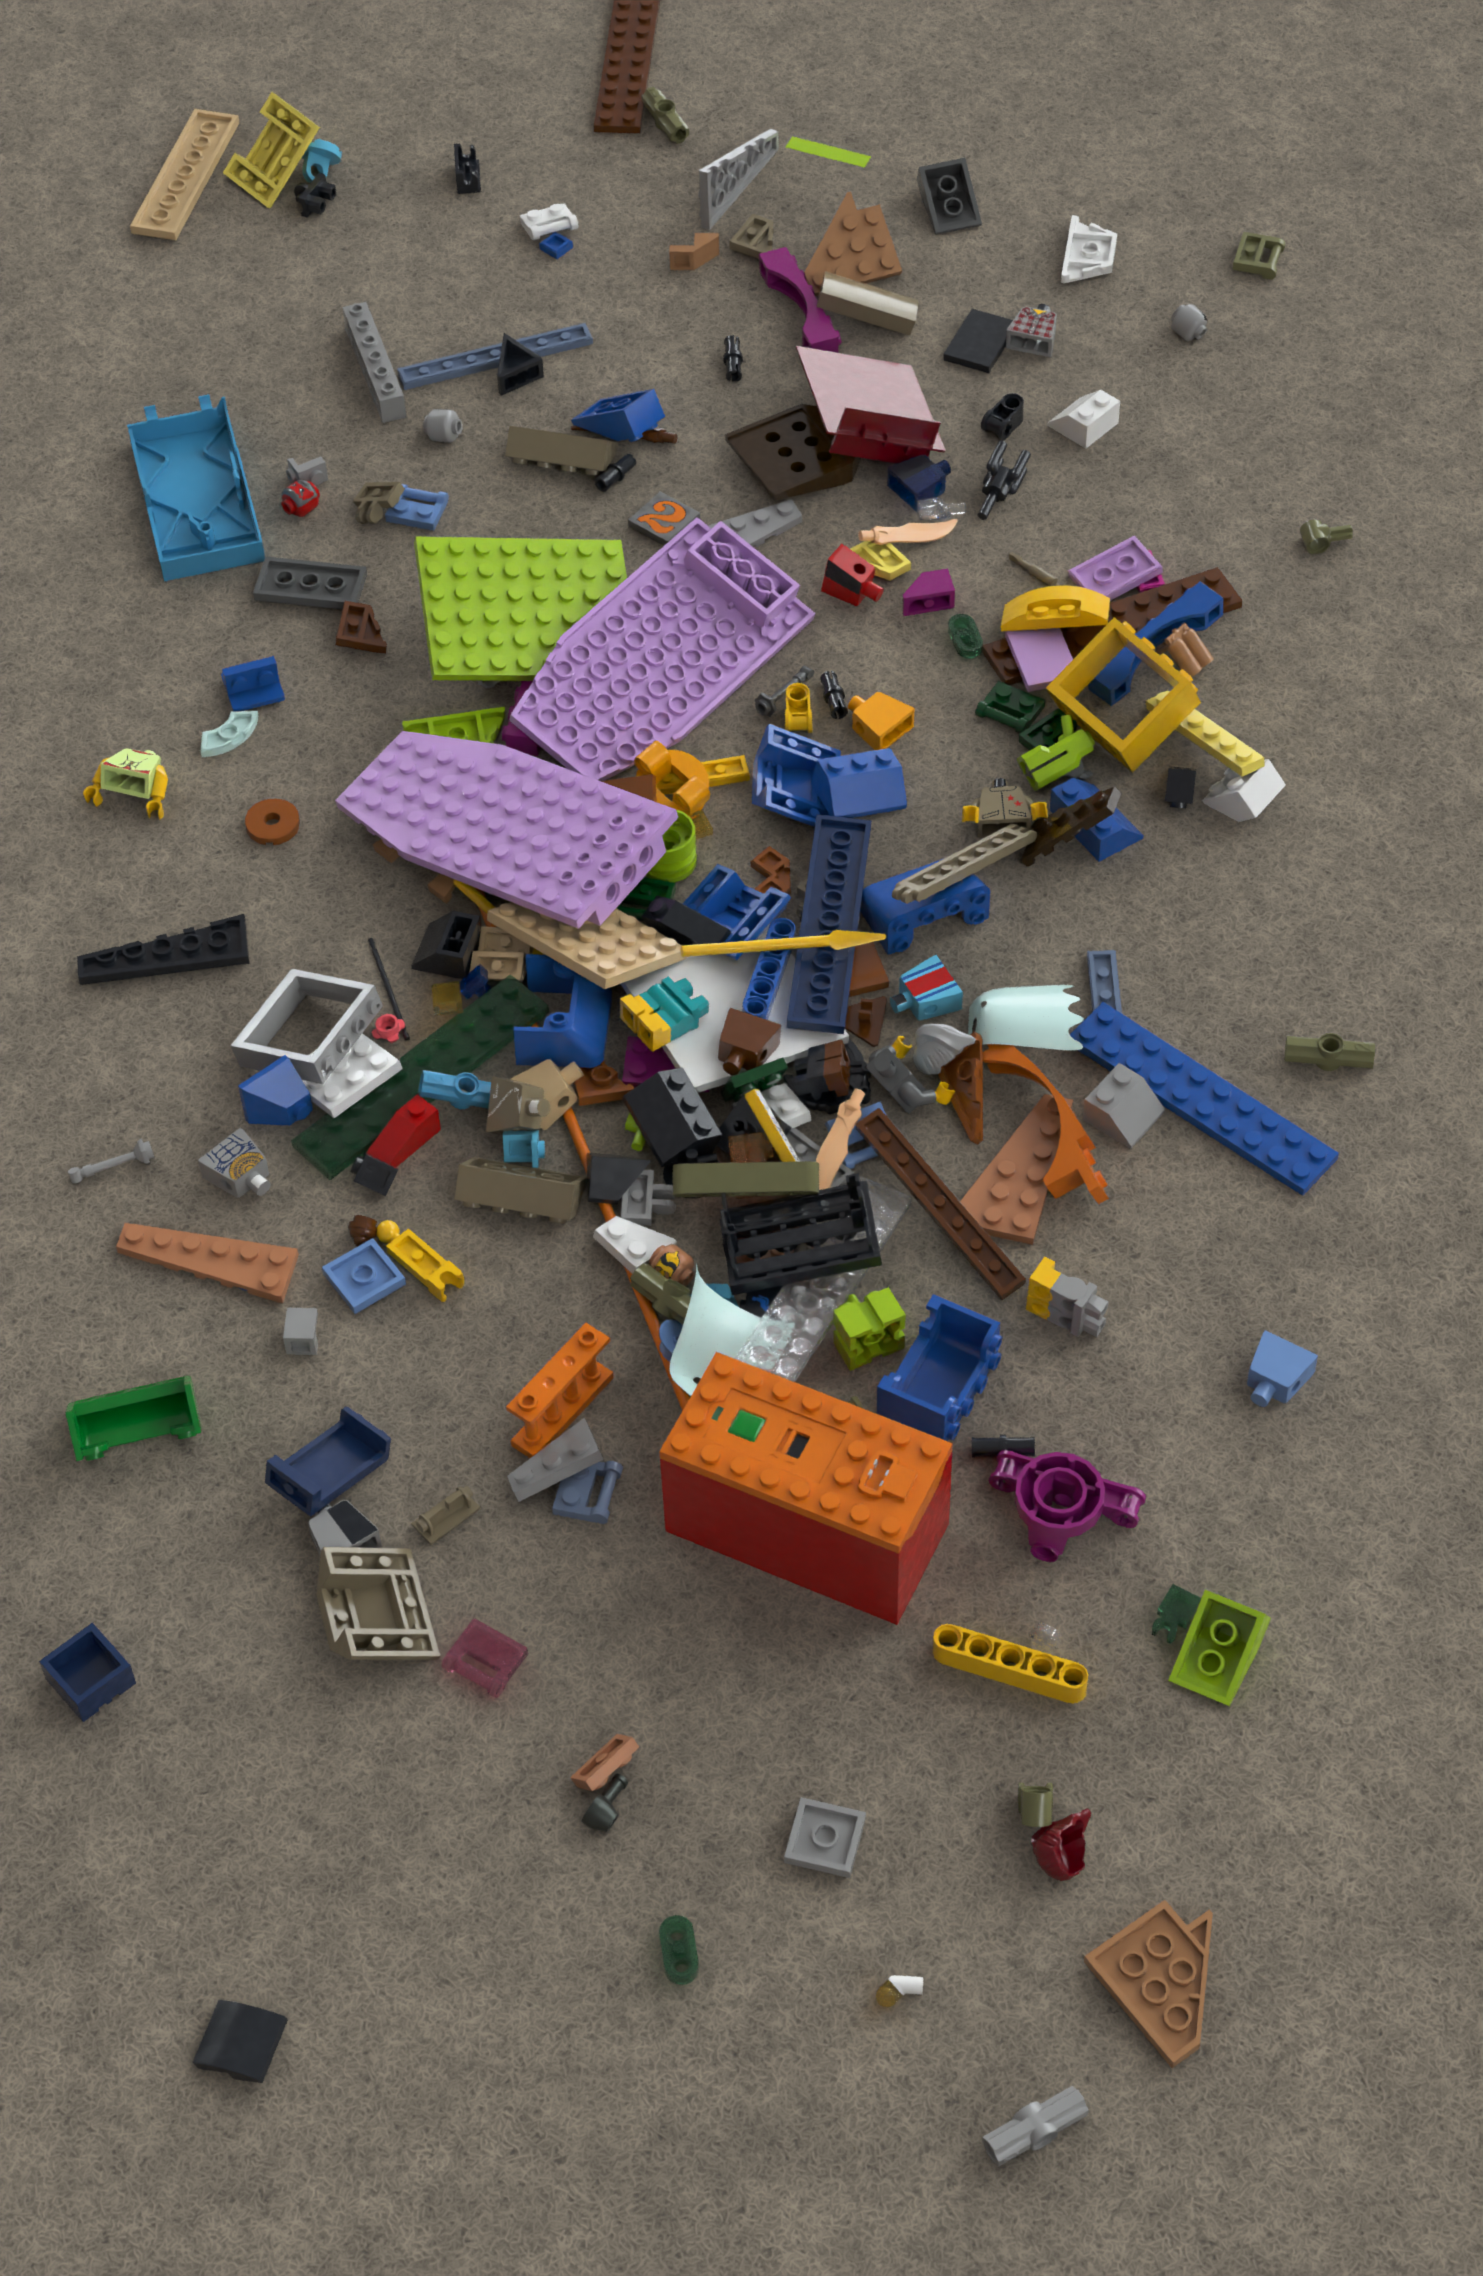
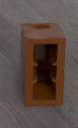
(747, 1041)

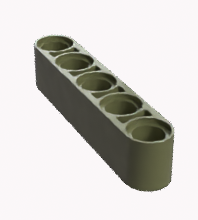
(746, 1179)

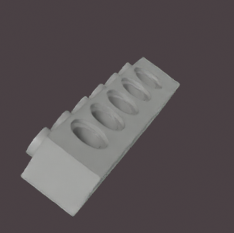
(374, 362)

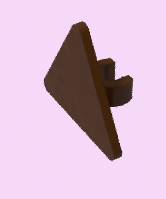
(866, 1019)

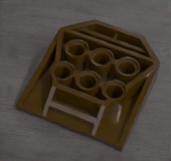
(792, 453)

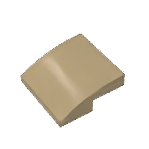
(501, 954)

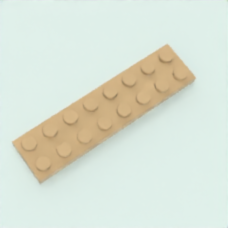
(184, 174)

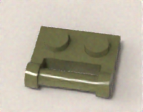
(1251, 251)

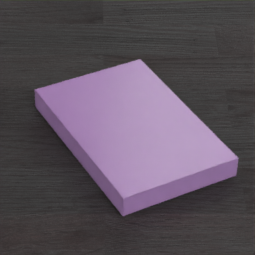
(1117, 569)
(1039, 655)

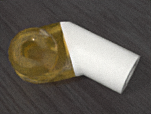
(896, 1987)

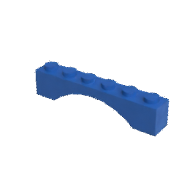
(1196, 607)

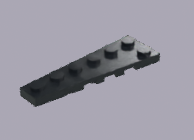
(205, 948)

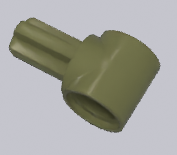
(1319, 536)

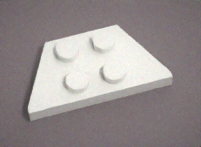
(1088, 251)

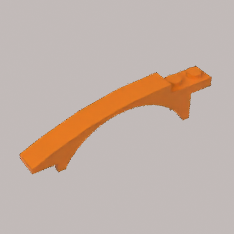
(1073, 1157)

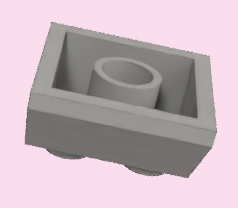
(1122, 1106)

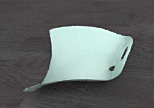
(708, 1328)

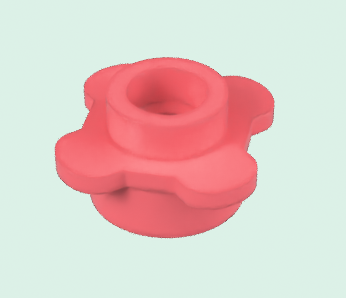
(391, 1023)

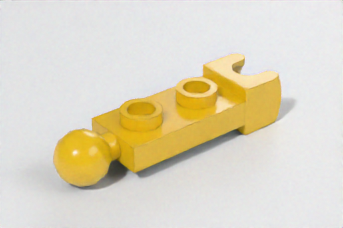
(420, 1259)

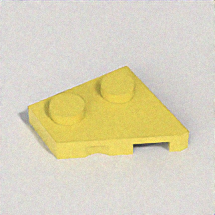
(885, 558)

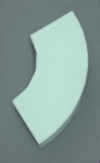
(230, 734)

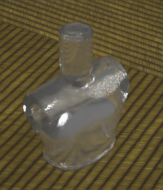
(937, 509)

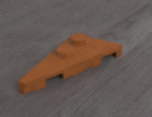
(600, 1085)

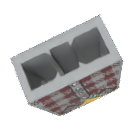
(1033, 331)

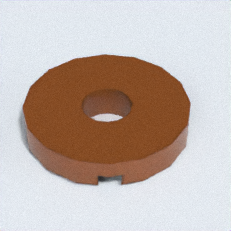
(272, 809)

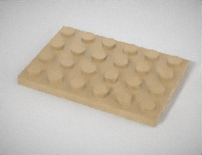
(602, 954)

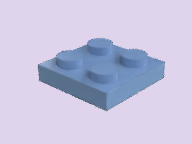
(363, 1275)

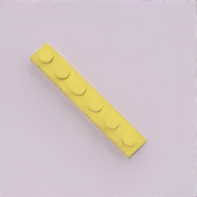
(1215, 740)

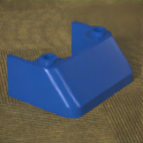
(565, 1036)

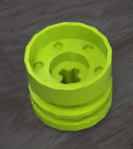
(680, 851)

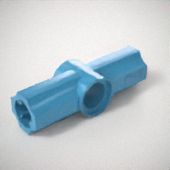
(448, 1087)

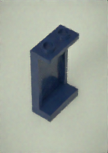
(329, 1463)

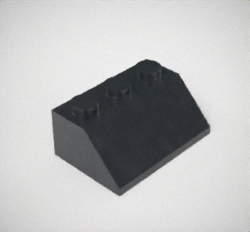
(672, 1117)

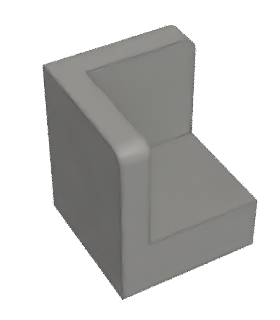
(300, 1331)

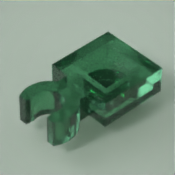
(1175, 1609)

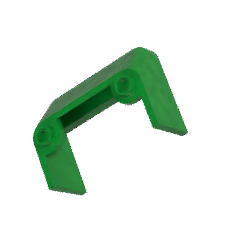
(133, 1416)

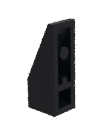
(683, 923)

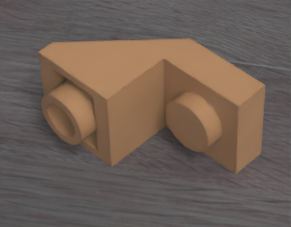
(693, 256)

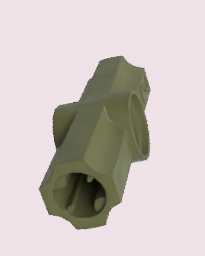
(665, 115)
(1329, 1052)
(666, 1294)

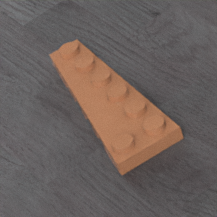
(249, 1265)

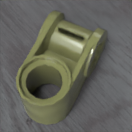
(1035, 1804)

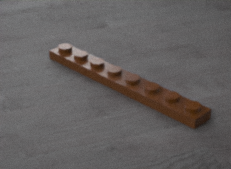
(940, 1204)

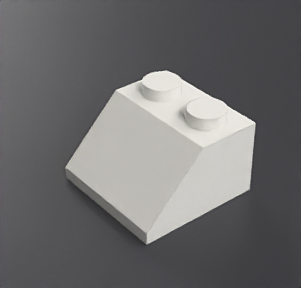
(1087, 418)

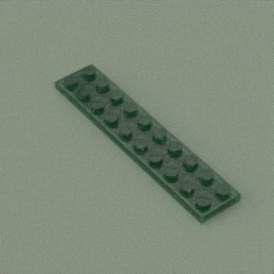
(451, 1050)

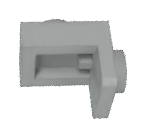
(312, 471)

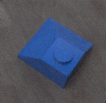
(275, 1095)

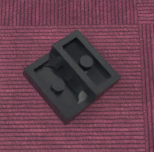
(240, 2041)

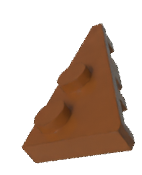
(966, 1077)

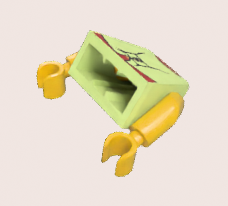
(131, 774)

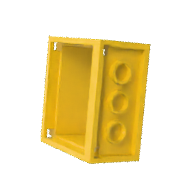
(1156, 725)

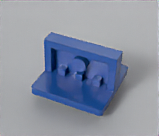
(253, 684)

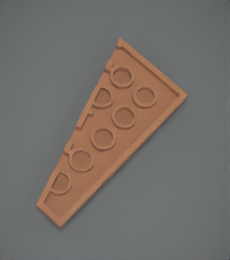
(1011, 1190)

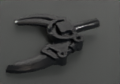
(858, 1080)

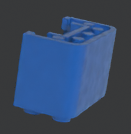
(942, 1370)

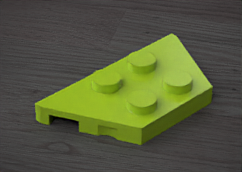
(473, 725)

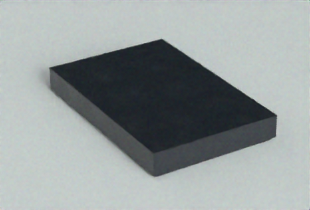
(978, 341)

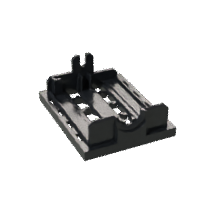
(792, 1212)

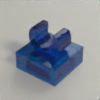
(475, 982)

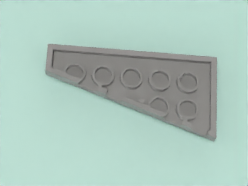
(731, 174)

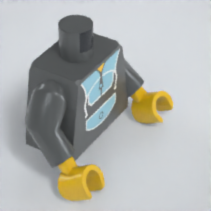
(900, 1081)

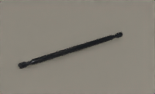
(387, 985)

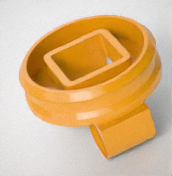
(660, 762)

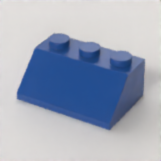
(860, 783)
(1105, 837)

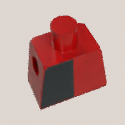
(850, 577)

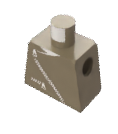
(515, 1106)

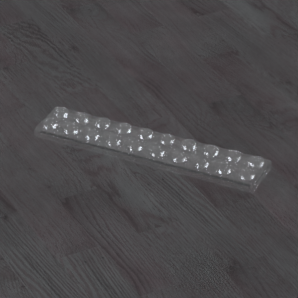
(804, 1309)

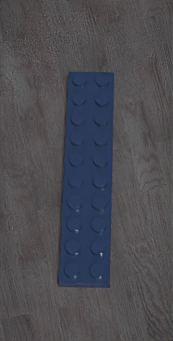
(830, 904)

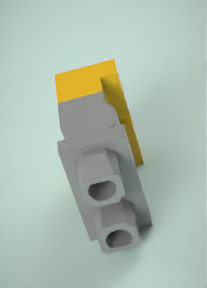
(1065, 1300)

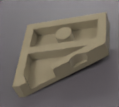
(754, 236)

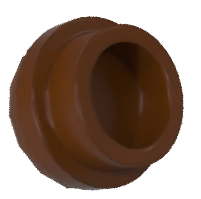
(362, 1229)

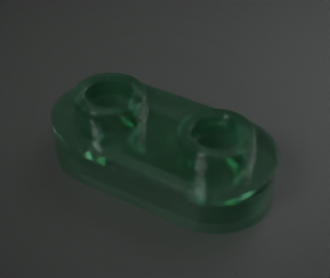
(968, 640)
(679, 1951)

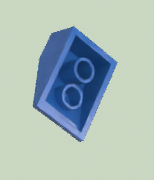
(622, 415)

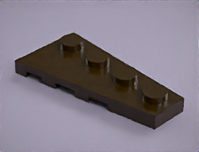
(1069, 821)

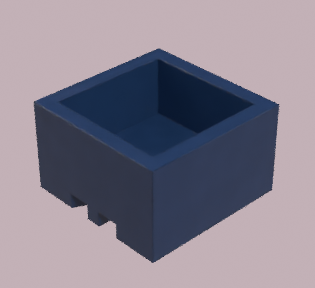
(87, 1672)

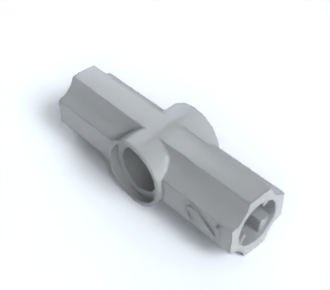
(1035, 2126)

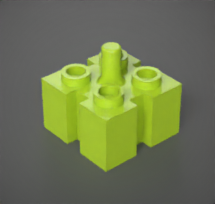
(868, 1328)

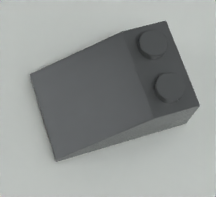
(948, 196)

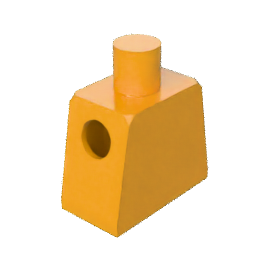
(880, 719)

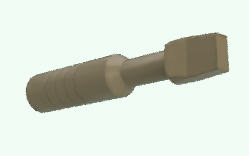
(1034, 570)

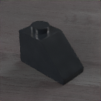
(1180, 786)

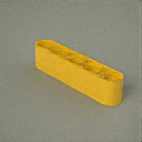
(998, 1652)

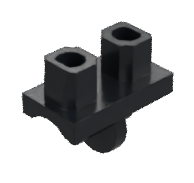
(312, 195)

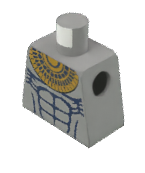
(236, 1166)

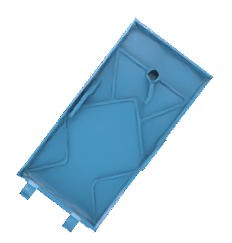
(195, 491)

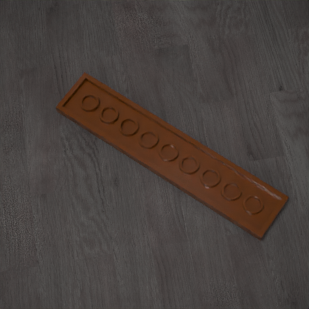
(626, 66)
(1133, 609)

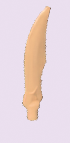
(908, 533)
(836, 1143)

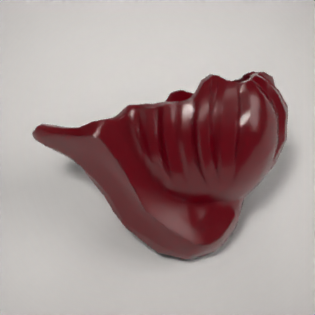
(1062, 1846)

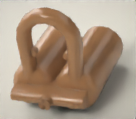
(1186, 650)

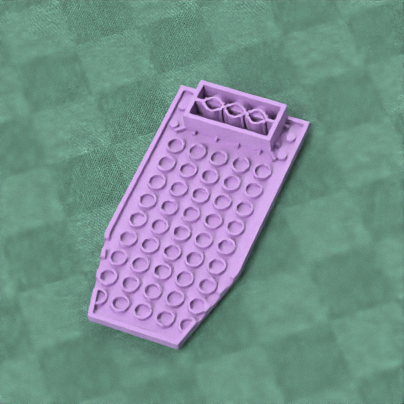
(661, 651)
(510, 824)

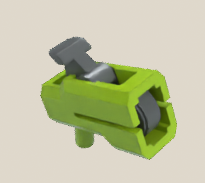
(1059, 760)

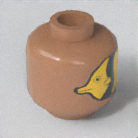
(673, 1263)

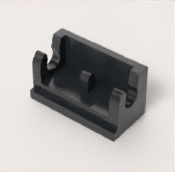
(467, 170)

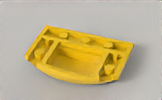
(1056, 608)

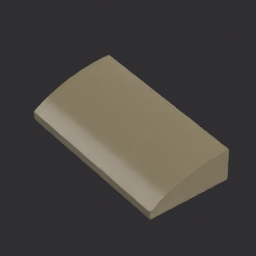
(867, 303)

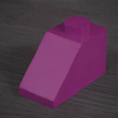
(929, 593)

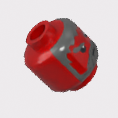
(300, 498)

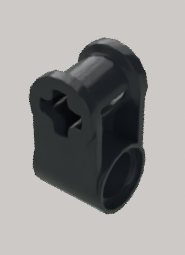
(1004, 416)

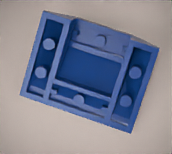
(785, 773)
(736, 906)

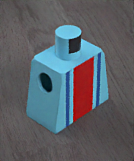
(928, 991)

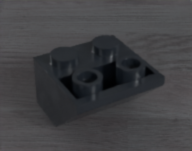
(449, 945)

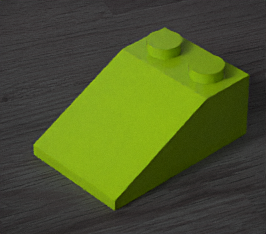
(1219, 1647)

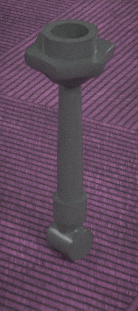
(766, 704)

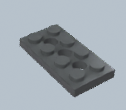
(300, 572)

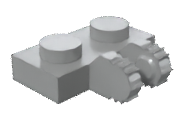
(639, 1201)

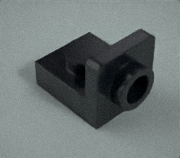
(373, 1173)

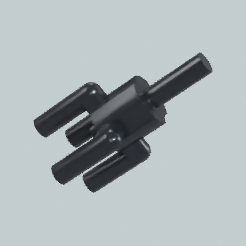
(1000, 479)

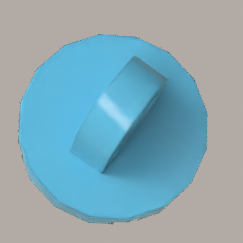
(321, 155)

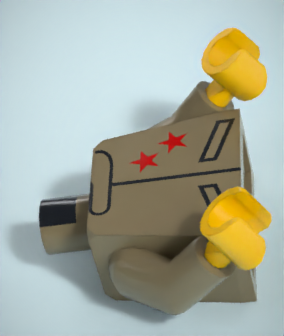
(1002, 806)

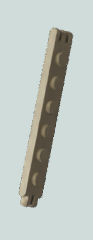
(963, 863)

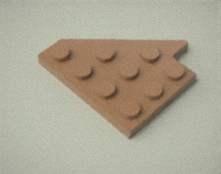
(854, 247)
(1159, 1977)

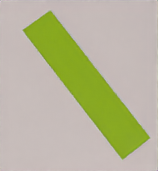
(828, 151)

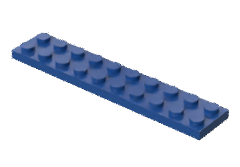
(1206, 1099)

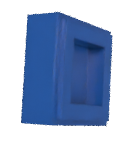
(556, 245)

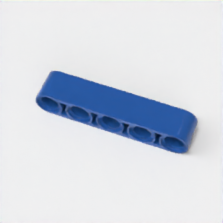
(768, 972)

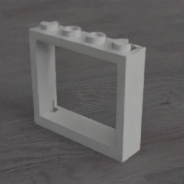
(251, 1044)

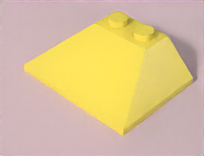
(274, 152)

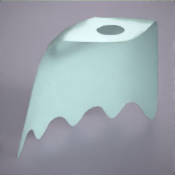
(1026, 1017)

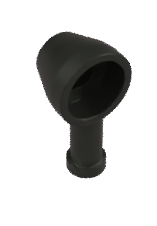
(601, 1813)

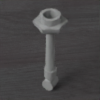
(141, 1152)

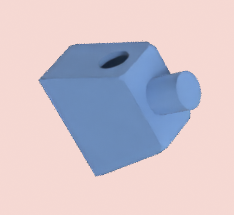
(1279, 1369)

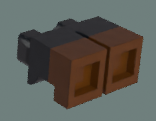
(823, 1070)

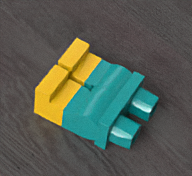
(663, 1012)

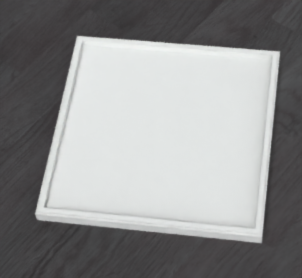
(724, 985)

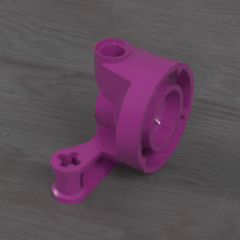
(1068, 1483)

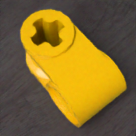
(798, 712)

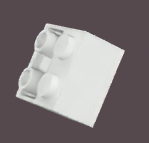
(1245, 796)

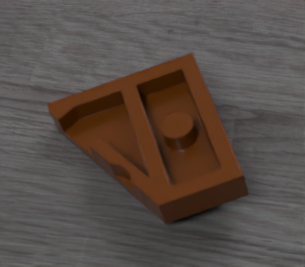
(359, 629)

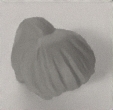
(937, 1046)

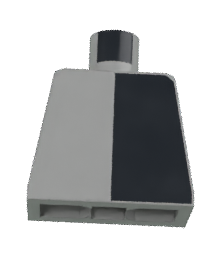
(342, 1527)

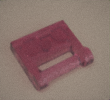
(490, 1649)

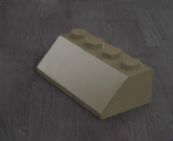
(559, 449)
(519, 1189)

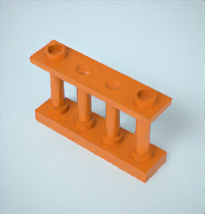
(560, 1391)

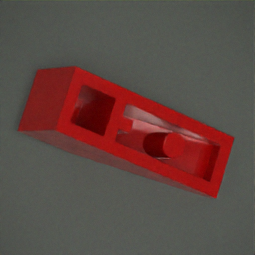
(406, 1132)

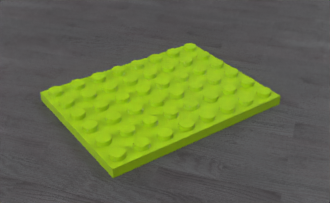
(506, 601)

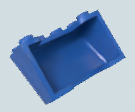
(898, 918)

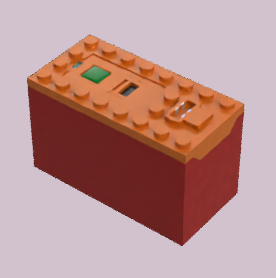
(806, 1487)

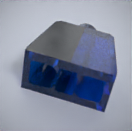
(918, 479)

